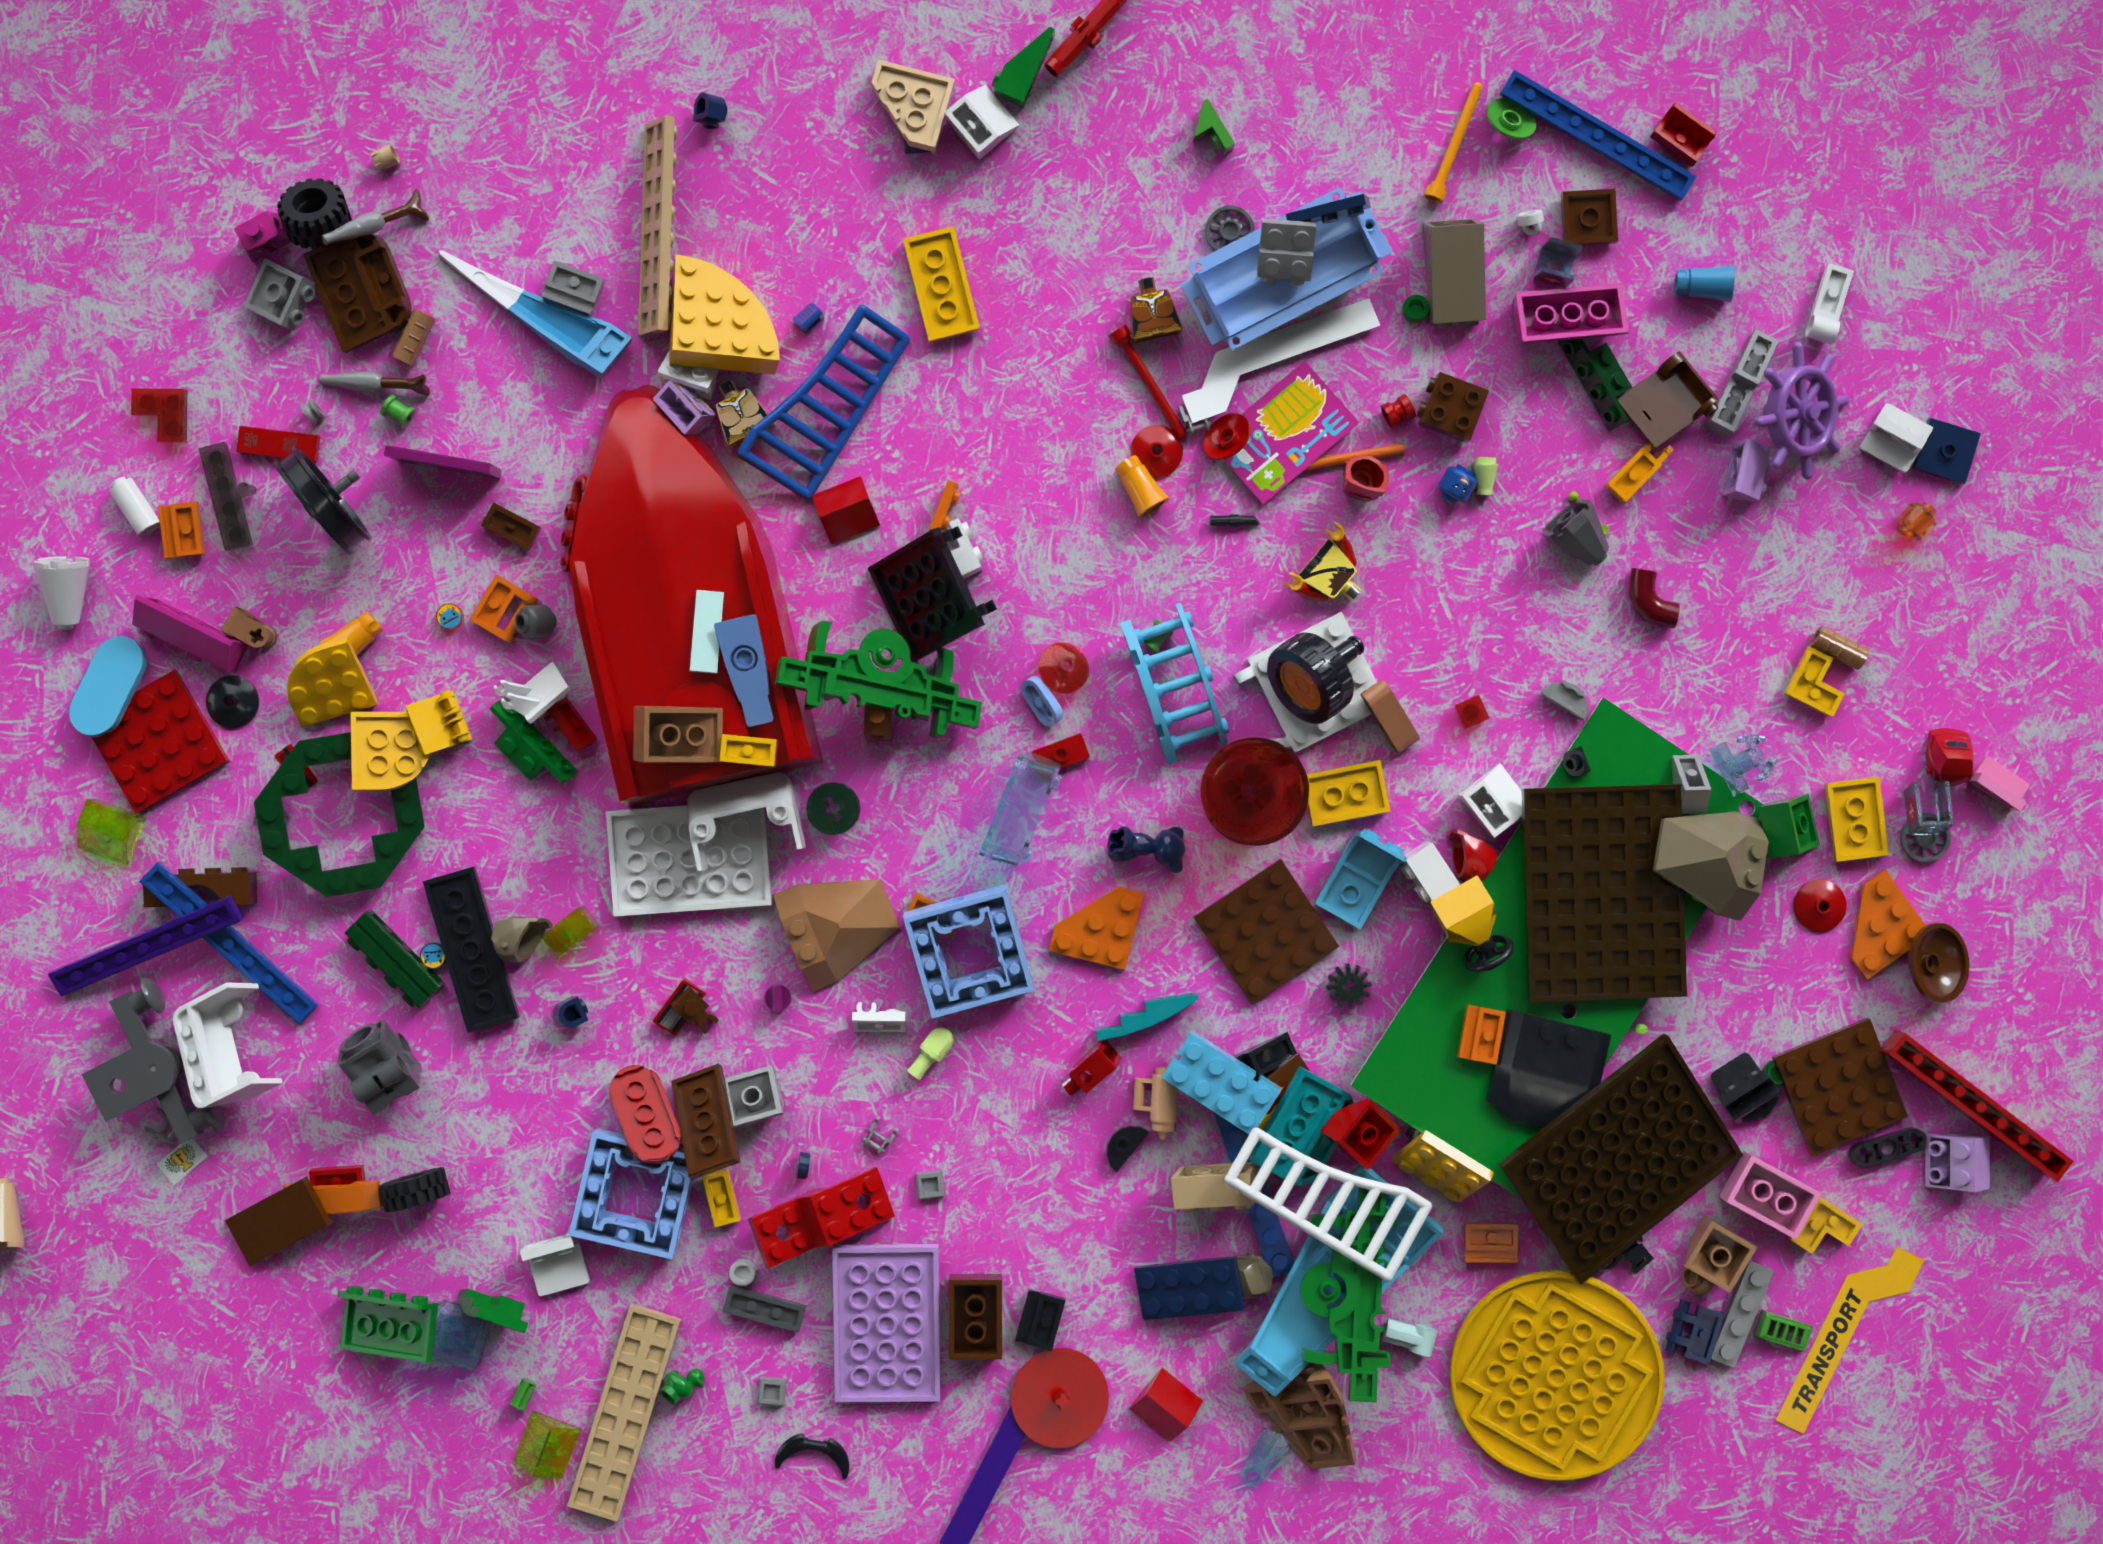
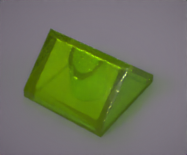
(546, 1446)

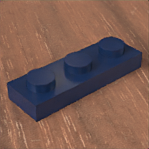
(1330, 211)

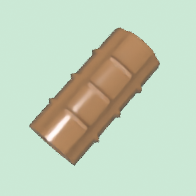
(413, 337)
(1839, 647)

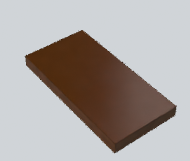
(705, 1121)
(278, 1221)

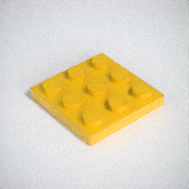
(1442, 1167)

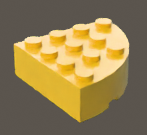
(718, 321)

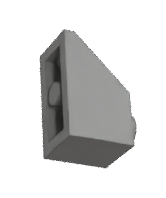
(1694, 783)

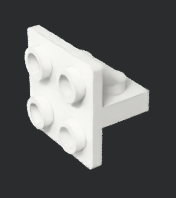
(697, 378)
(1896, 438)

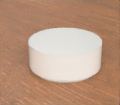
(742, 1272)

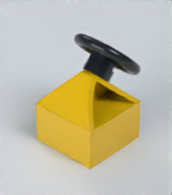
(1468, 918)

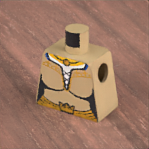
(738, 413)

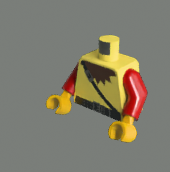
(1328, 571)

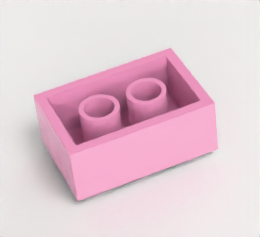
(1770, 1195)

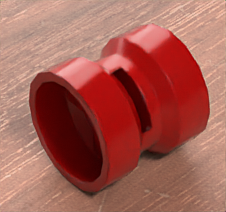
(1398, 411)

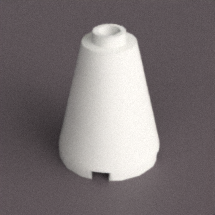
(63, 588)

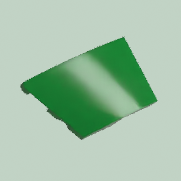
(495, 1310)

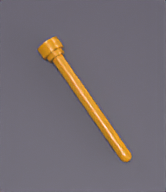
(1436, 190)

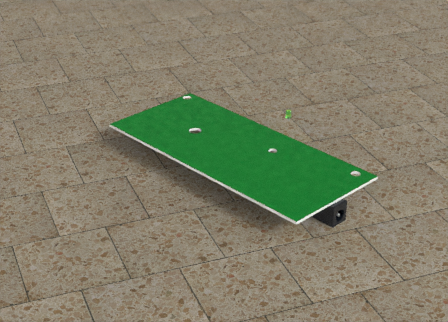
(1416, 1059)

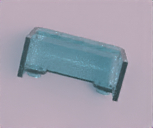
(1020, 809)

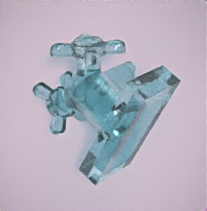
(1736, 765)

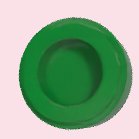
(1415, 308)

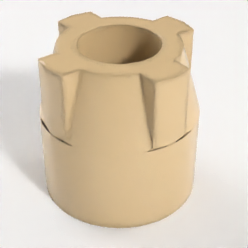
(385, 158)

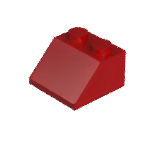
(1361, 1132)

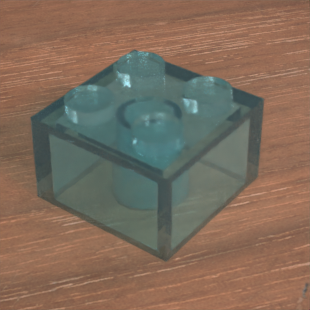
(459, 1337)

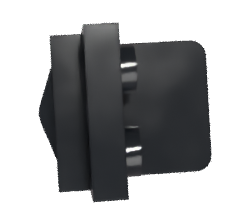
(1746, 1089)

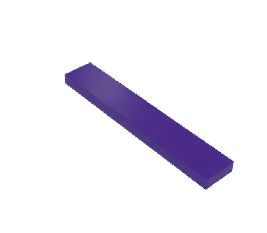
(985, 1482)

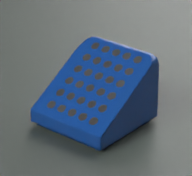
(808, 317)

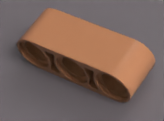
(1390, 716)

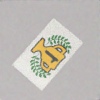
(181, 1160)

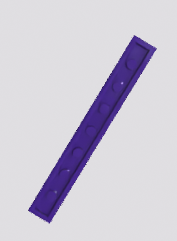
(145, 946)

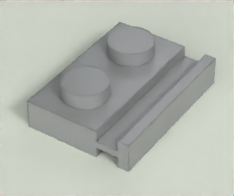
(573, 288)

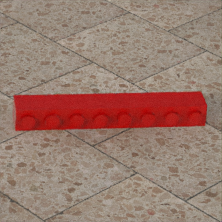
(1976, 1105)

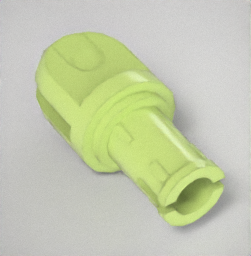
(932, 1050)

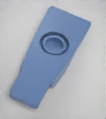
(746, 666)

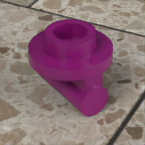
(777, 998)

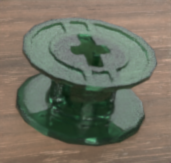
(826, 822)

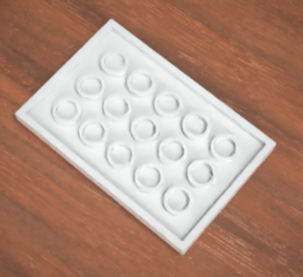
(657, 869)

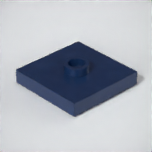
(1947, 451)

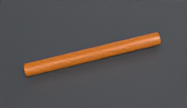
(1340, 458)

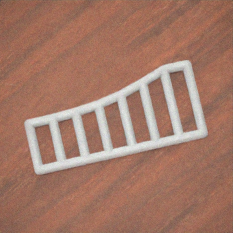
(1349, 1181)

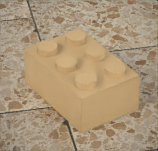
(1205, 1187)

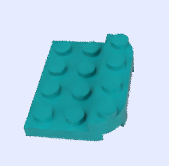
(1298, 1123)

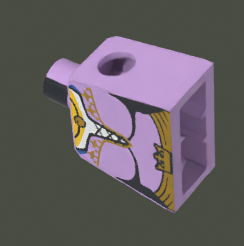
(687, 412)

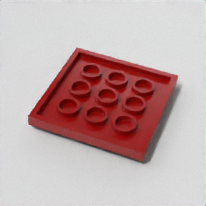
(160, 743)

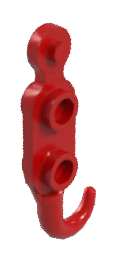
(570, 515)

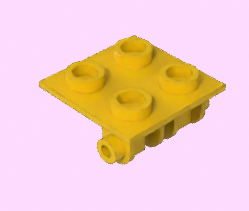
(438, 722)

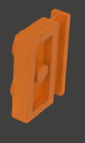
(181, 530)
(1481, 1034)
(1490, 1242)

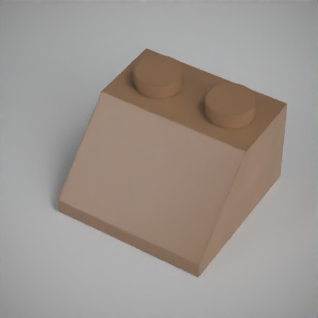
(1718, 1253)

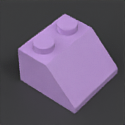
(1747, 471)

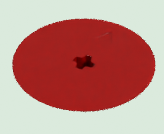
(1077, 1402)

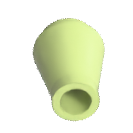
(1485, 471)

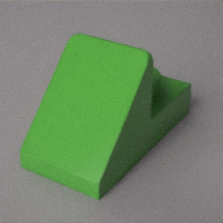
(1211, 123)

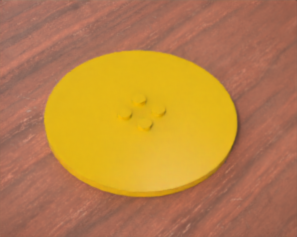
(1557, 1376)

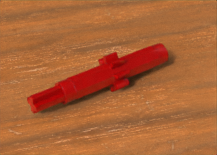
(1083, 34)

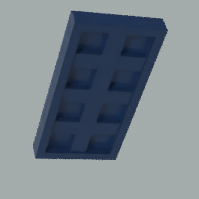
(1189, 1288)

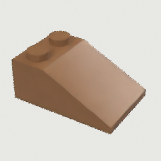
(677, 734)

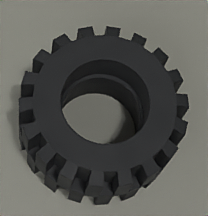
(312, 211)

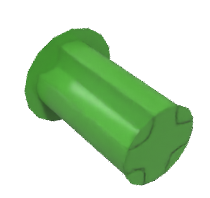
(523, 1394)

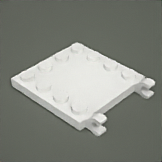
(1300, 733)

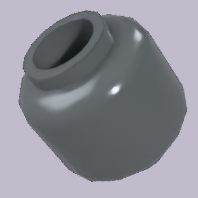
(535, 621)

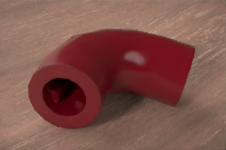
(1647, 602)

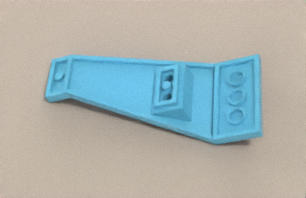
(1276, 1350)

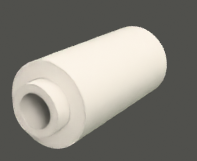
(134, 506)

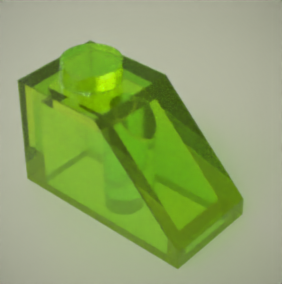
(570, 931)

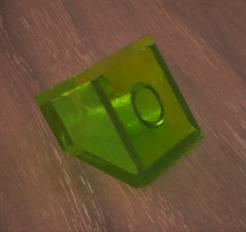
(109, 830)

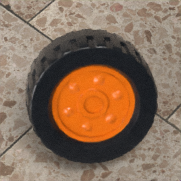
(1313, 675)

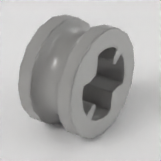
(312, 411)

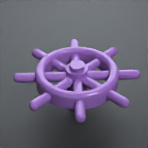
(1801, 410)

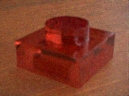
(1471, 711)

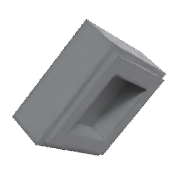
(930, 1184)
(772, 1391)

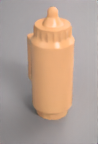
(1163, 1102)

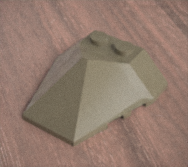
(1714, 859)

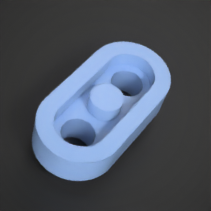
(1041, 701)

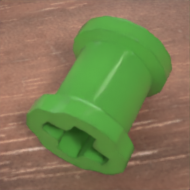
(397, 411)
(1155, 642)

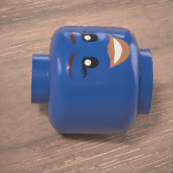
(1457, 484)

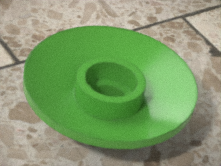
(1510, 119)

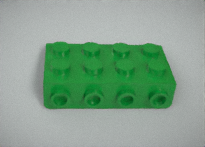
(388, 1324)

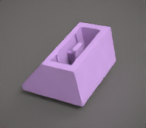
(1957, 1162)

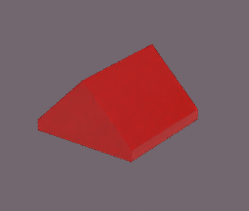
(845, 510)
(1166, 1405)

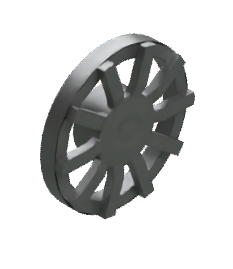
(1230, 228)
(1925, 842)

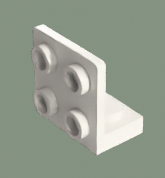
(556, 1264)

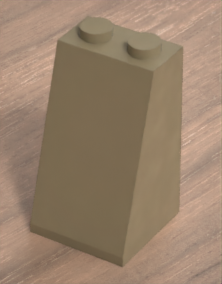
(1455, 271)

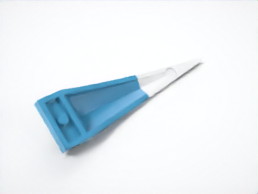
(574, 334)

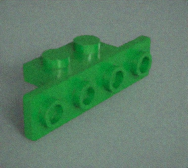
(529, 747)

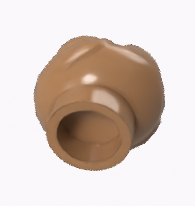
(1695, 1283)

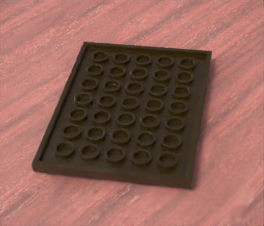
(1621, 1159)

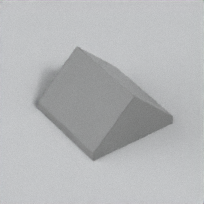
(754, 1096)

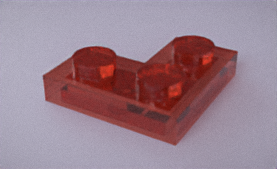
(168, 406)

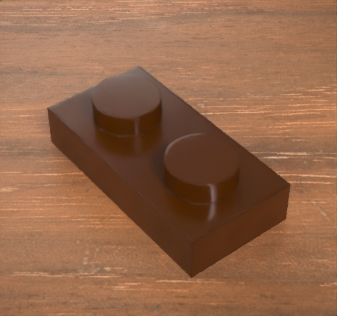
(511, 526)

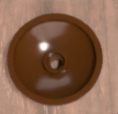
(1939, 962)

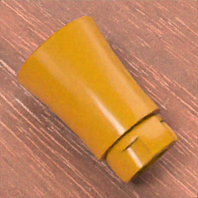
(1140, 486)
(359, 632)

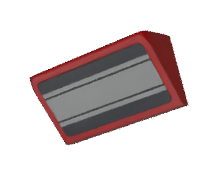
(668, 1017)

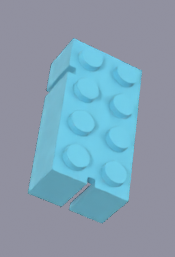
(1221, 1082)

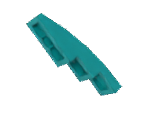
(1156, 1011)

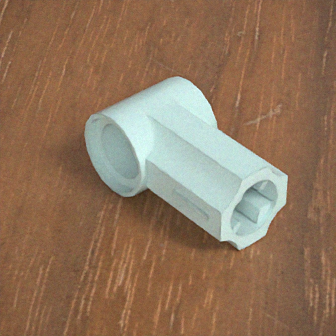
(1417, 1337)

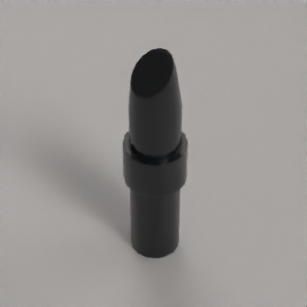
(1233, 520)

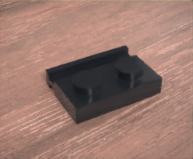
(1040, 1319)

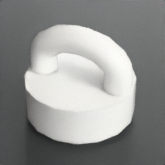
(1528, 218)

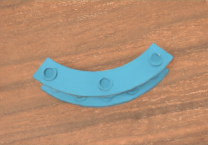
(1154, 692)

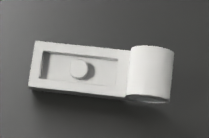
(1828, 304)

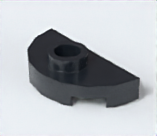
(1123, 1144)

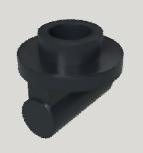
(1576, 762)

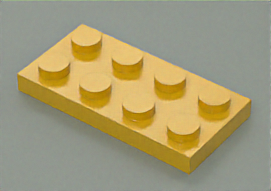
(941, 284)

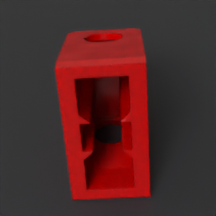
(1098, 1062)

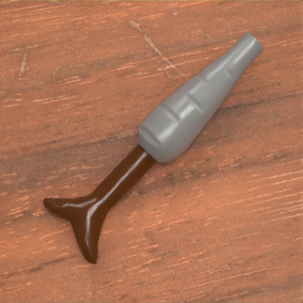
(374, 221)
(374, 382)

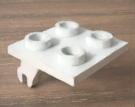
(536, 695)

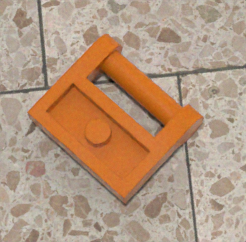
(496, 604)

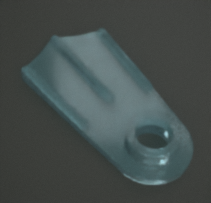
(1264, 1456)

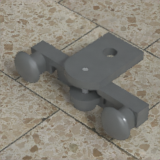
(147, 1070)

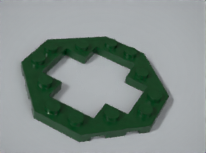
(306, 861)

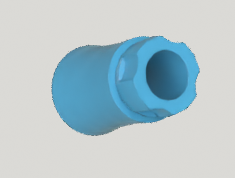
(1706, 283)

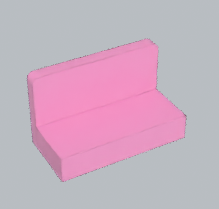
(2000, 784)

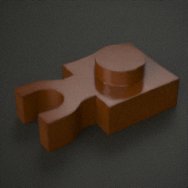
(693, 1008)

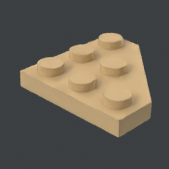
(913, 101)

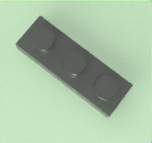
(764, 1308)

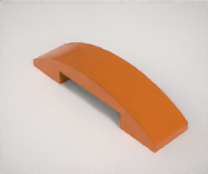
(350, 1197)

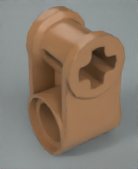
(246, 628)

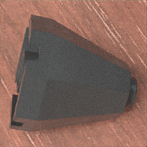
(1578, 533)

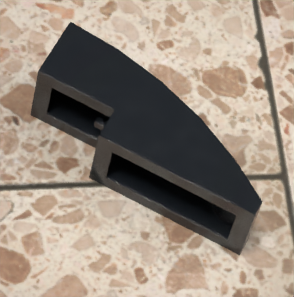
(1268, 1054)

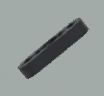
(1903, 1134)

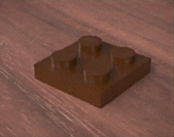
(1589, 216)

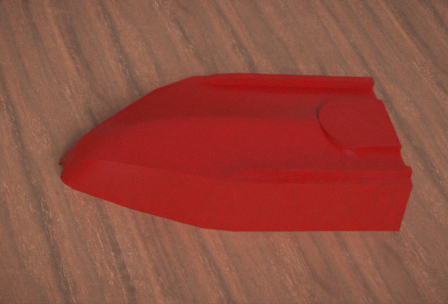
(647, 536)

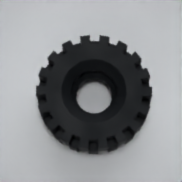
(414, 1189)

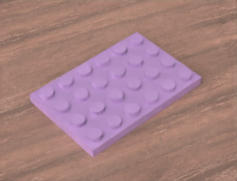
(886, 1323)

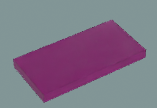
(442, 462)

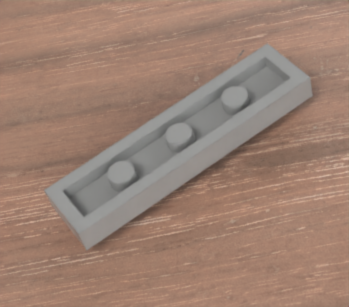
(1741, 1313)

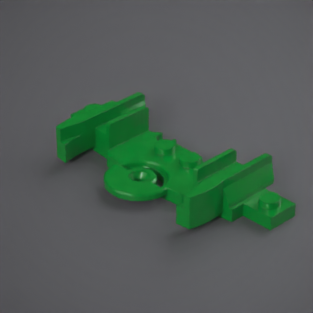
(854, 674)
(1353, 1318)

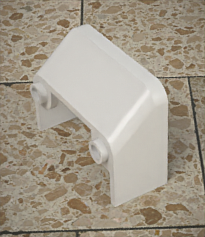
(769, 791)
(210, 1049)

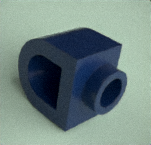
(709, 110)
(570, 1012)

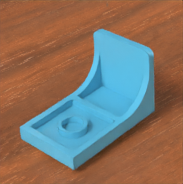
(1359, 877)

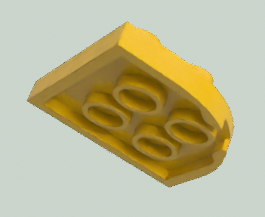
(328, 683)
(383, 751)

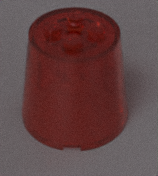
(1278, 796)

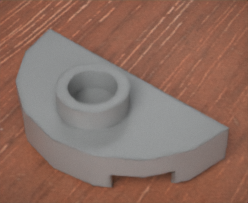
(1567, 697)

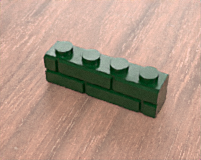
(394, 959)

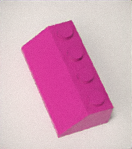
(1570, 313)
(187, 633)

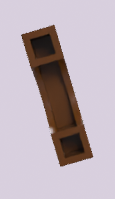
(237, 883)

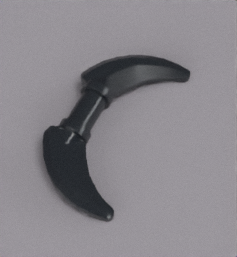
(800, 1442)

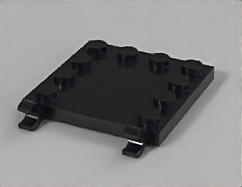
(928, 593)

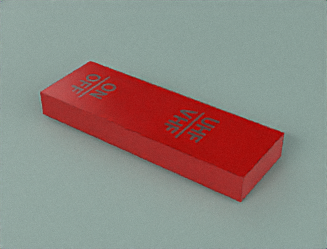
(276, 442)

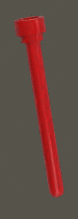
(1122, 339)

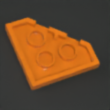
(1882, 925)
(1101, 929)

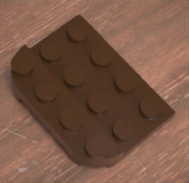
(360, 289)

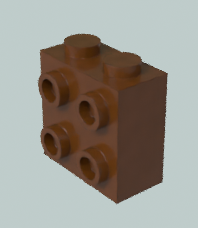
(1452, 407)

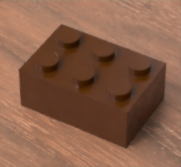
(975, 1316)

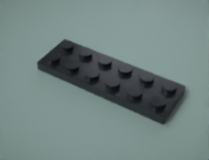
(467, 945)

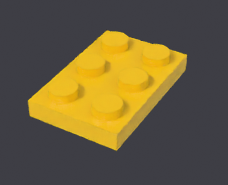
(1347, 793)
(1856, 819)

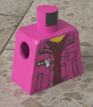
(261, 235)

